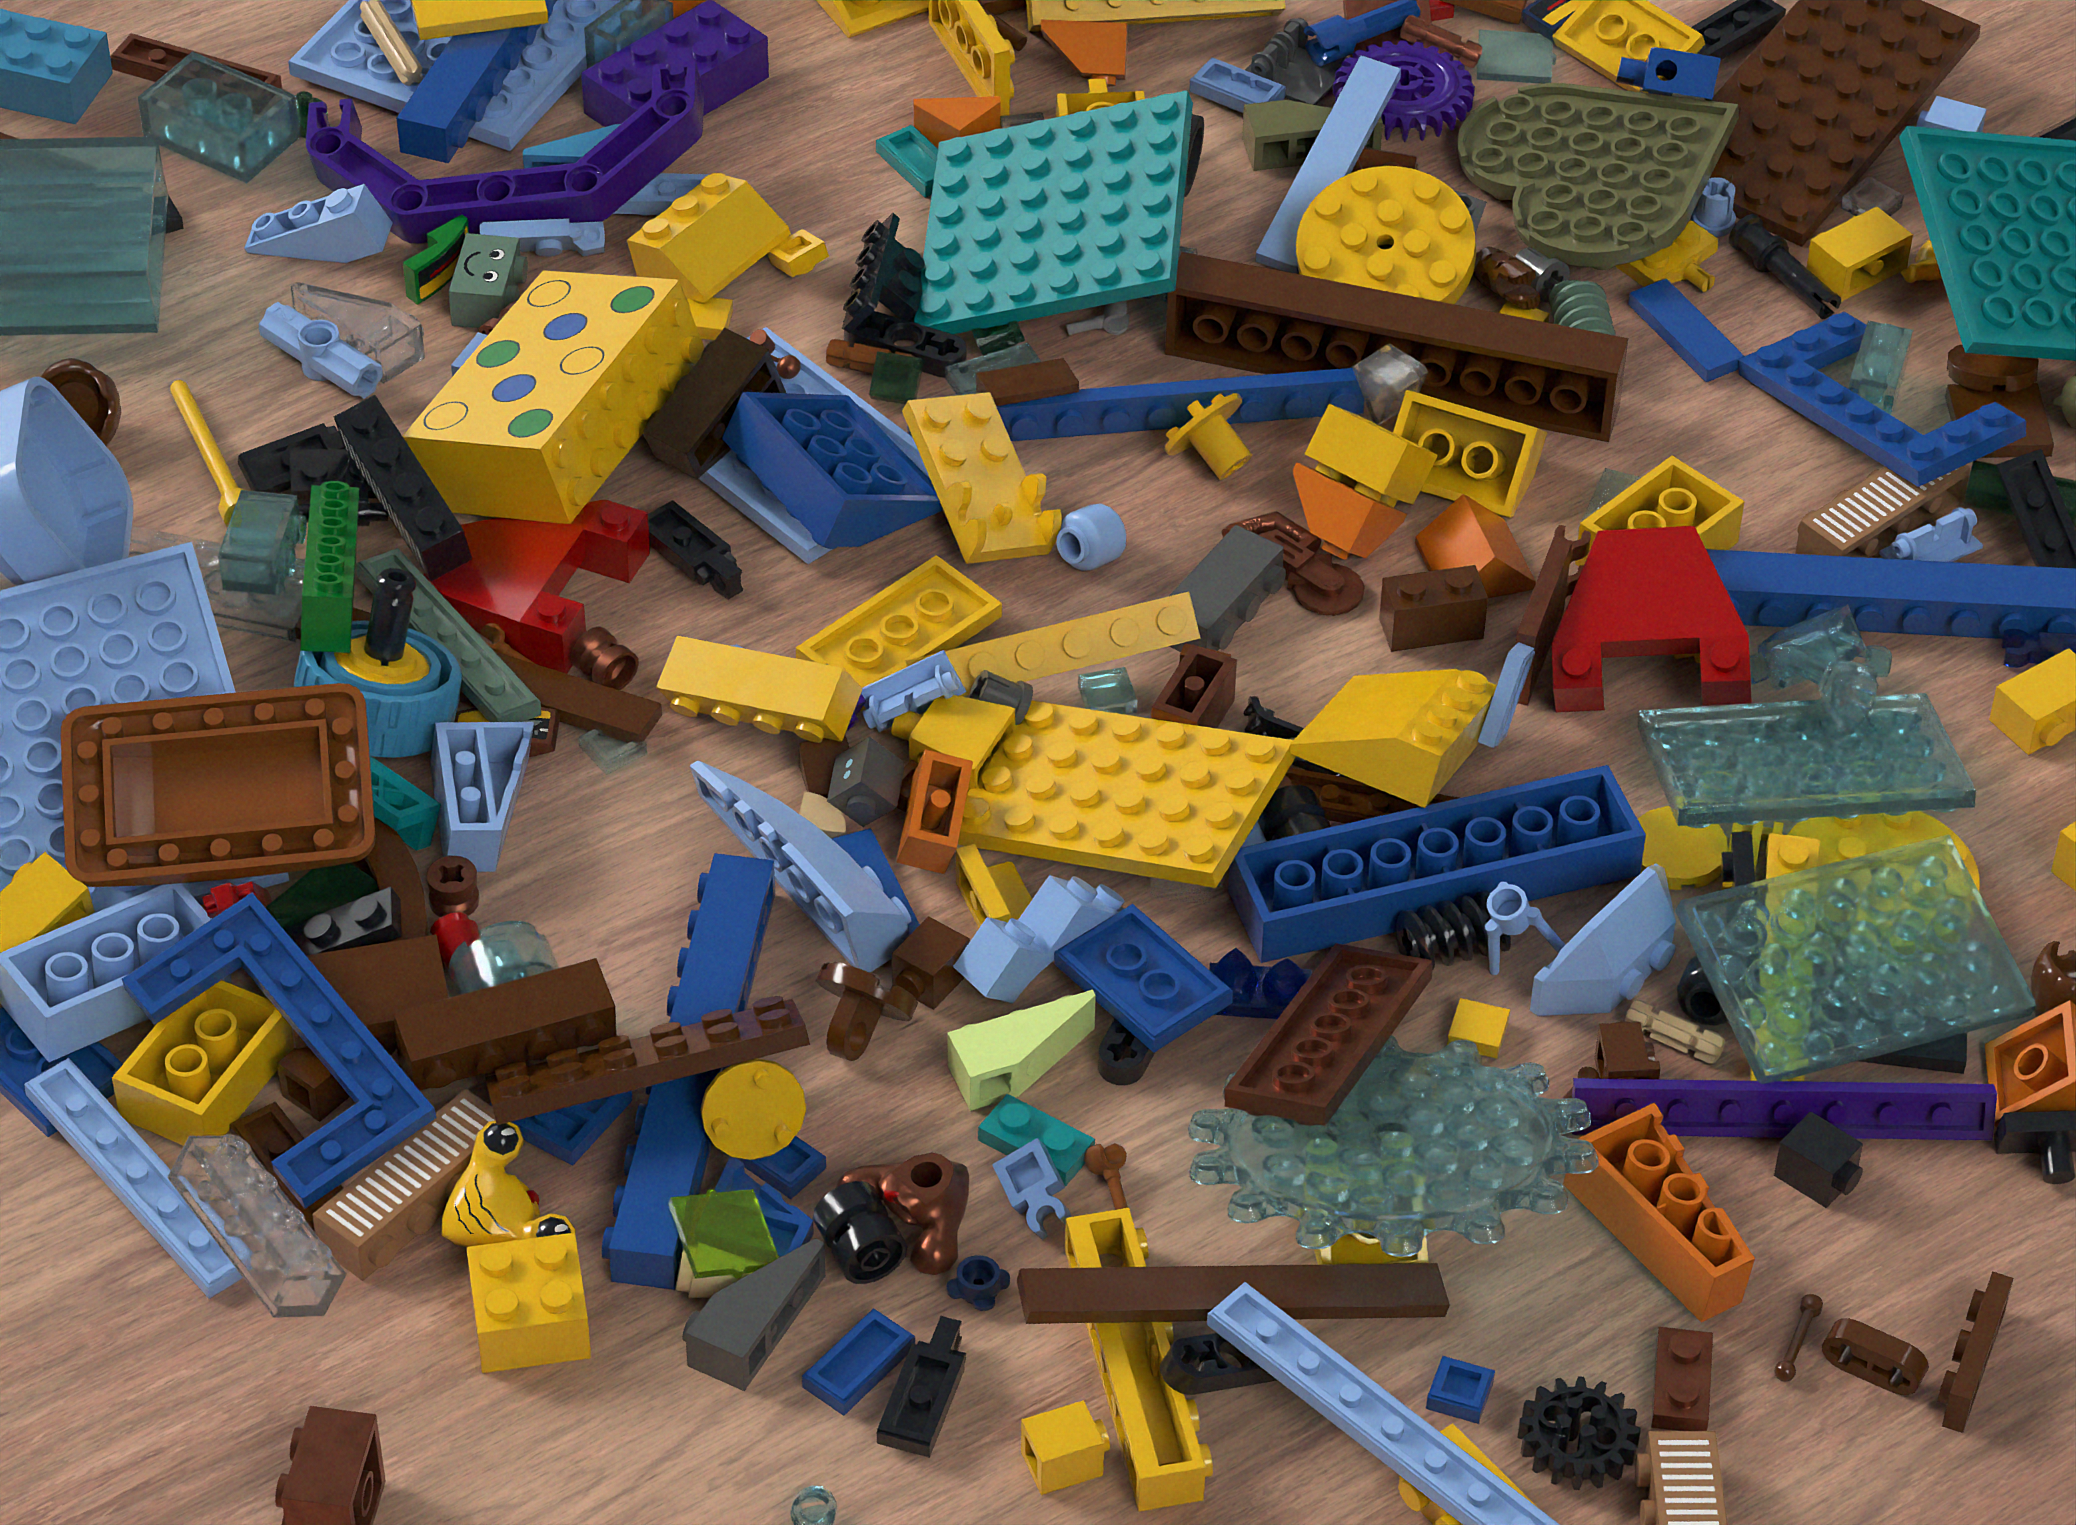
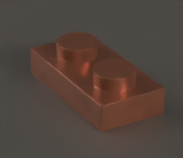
(1682, 1379)

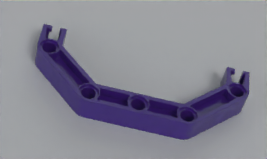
(572, 191)

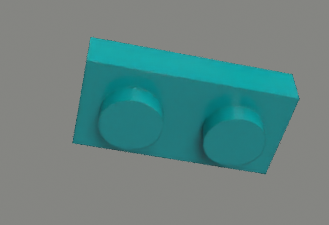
(1018, 1123)

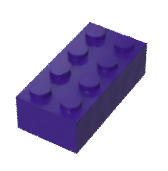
(726, 51)

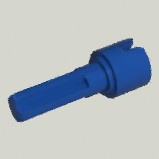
(1339, 36)

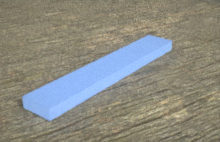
(1330, 156)
(130, 1172)

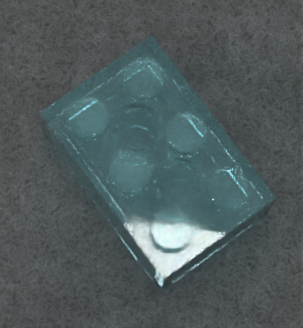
(219, 116)

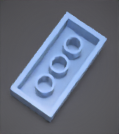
(69, 982)

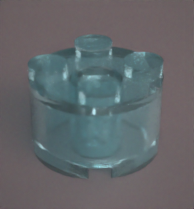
(501, 955)

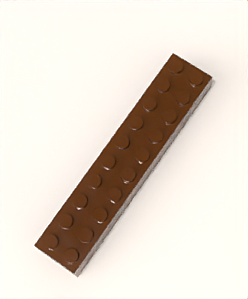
(1473, 357)

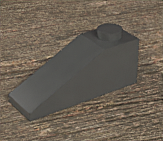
(752, 1315)

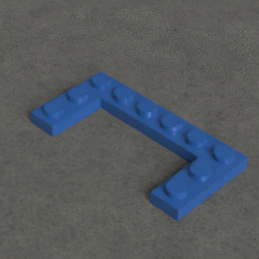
(1792, 376)
(385, 1098)

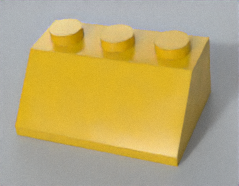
(708, 236)
(1476, 451)

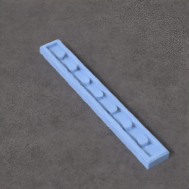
(1369, 1413)

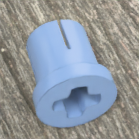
(1716, 207)

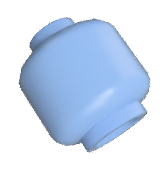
(1091, 537)

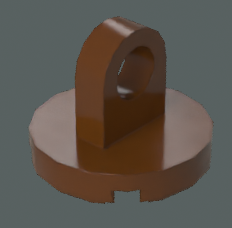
(860, 1007)

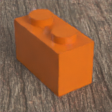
(934, 811)

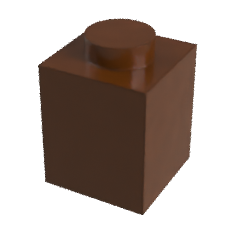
(926, 962)

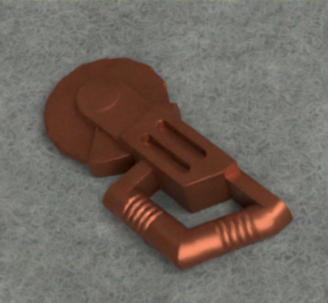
(1316, 581)

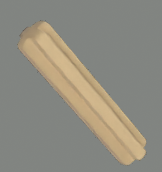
(391, 42)

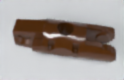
(1506, 277)

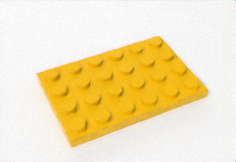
(1124, 793)

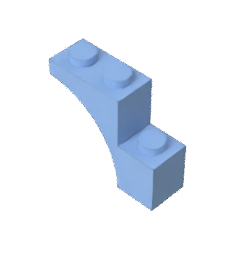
(1012, 953)

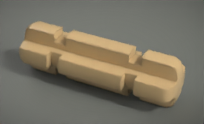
(1676, 1032)

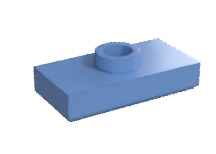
(1234, 86)

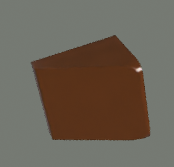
(817, 763)

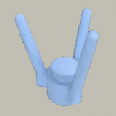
(1512, 916)

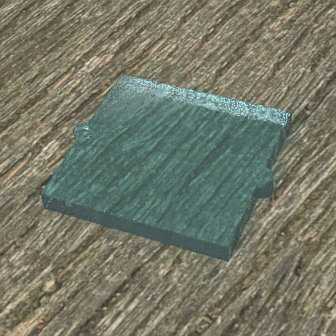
(1515, 57)

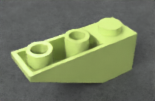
(1016, 1048)

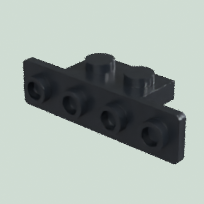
(884, 275)

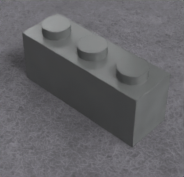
(1232, 585)

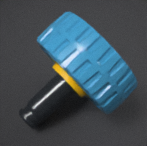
(401, 672)

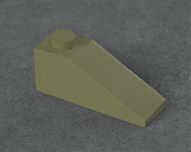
(1284, 132)

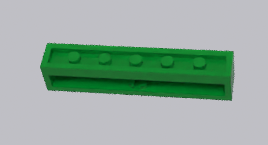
(330, 568)

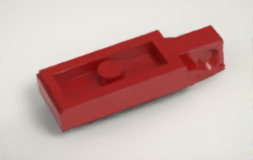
(229, 894)

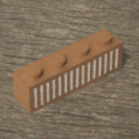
(1876, 511)
(402, 1189)
(1681, 1479)

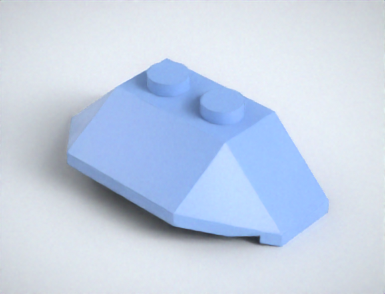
(1611, 952)

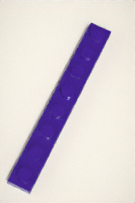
(1776, 1107)

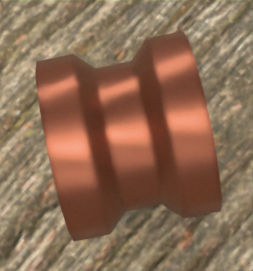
(452, 886)

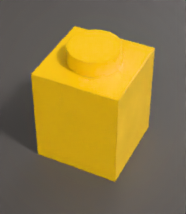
(1063, 1447)

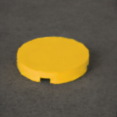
(1684, 851)

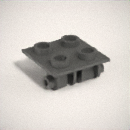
(1290, 65)

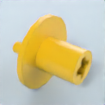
(1212, 436)
(753, 1109)

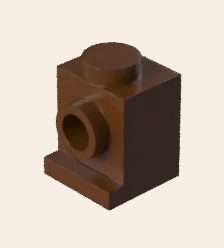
(1623, 1052)

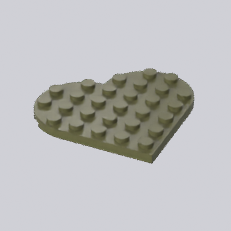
(1595, 167)

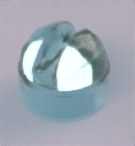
(816, 1514)

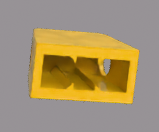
(957, 728)

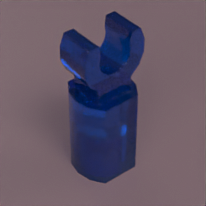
(2026, 649)

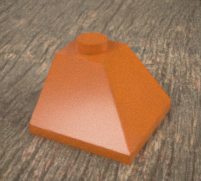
(1089, 47)
(1343, 515)
(2035, 1064)

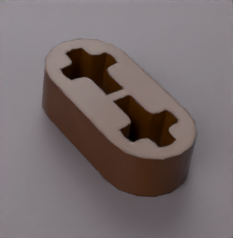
(1875, 1356)

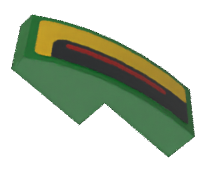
(436, 265)

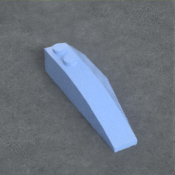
(811, 868)

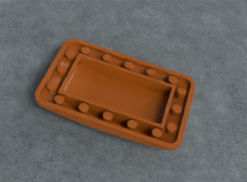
(217, 786)

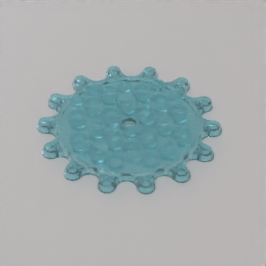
(1405, 1154)

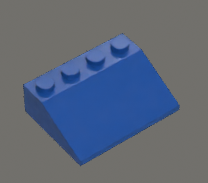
(829, 466)

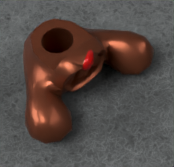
(926, 1194)

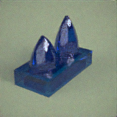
(1258, 989)

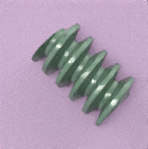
(1581, 306)

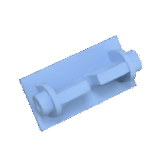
(1944, 542)
(910, 690)

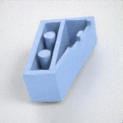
(478, 781)

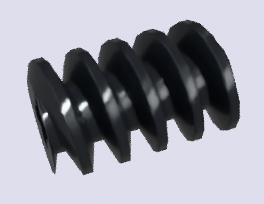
(1447, 928)

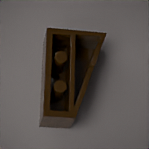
(696, 415)

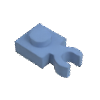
(1029, 1184)

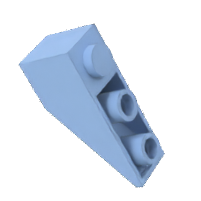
(329, 229)

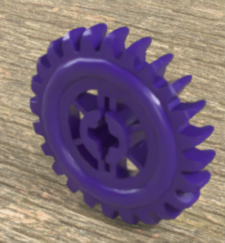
(1423, 73)

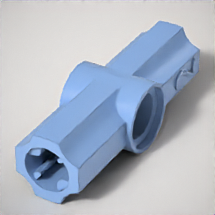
(320, 350)

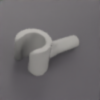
(1113, 321)

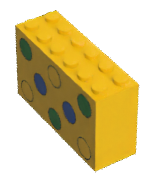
(556, 395)

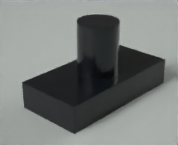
(2045, 1133)

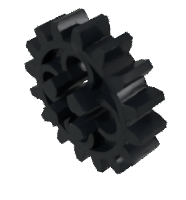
(1550, 1441)

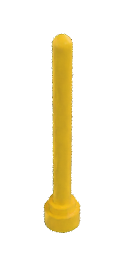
(208, 448)

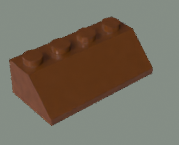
(504, 1025)

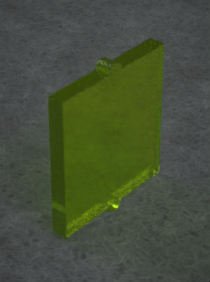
(723, 1233)

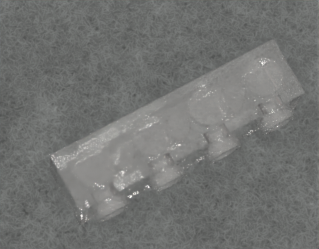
(257, 1226)

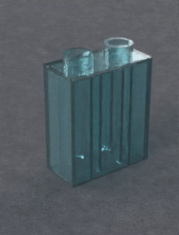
(81, 235)

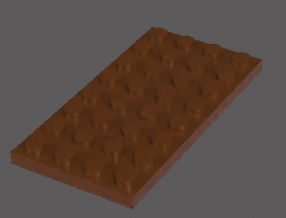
(1828, 101)

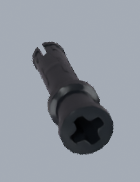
(1772, 255)

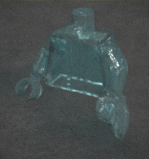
(1822, 654)

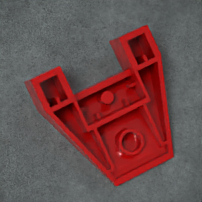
(527, 563)
(1649, 598)

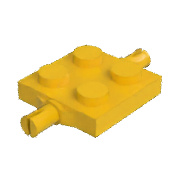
(1678, 260)

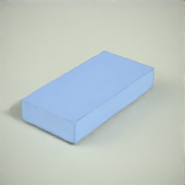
(1506, 695)

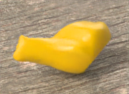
(1924, 267)

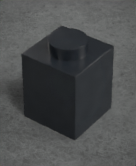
(1819, 1160)

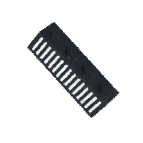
(403, 488)

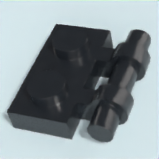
(326, 465)

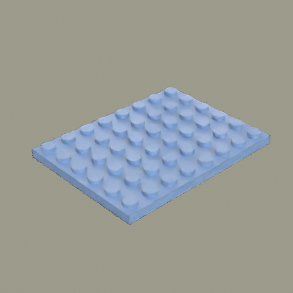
(94, 640)

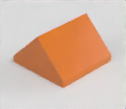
(1476, 536)

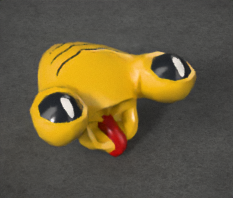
(493, 1204)

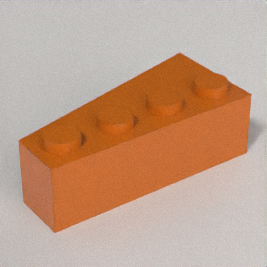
(1664, 1213)

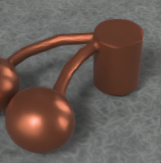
(788, 365)

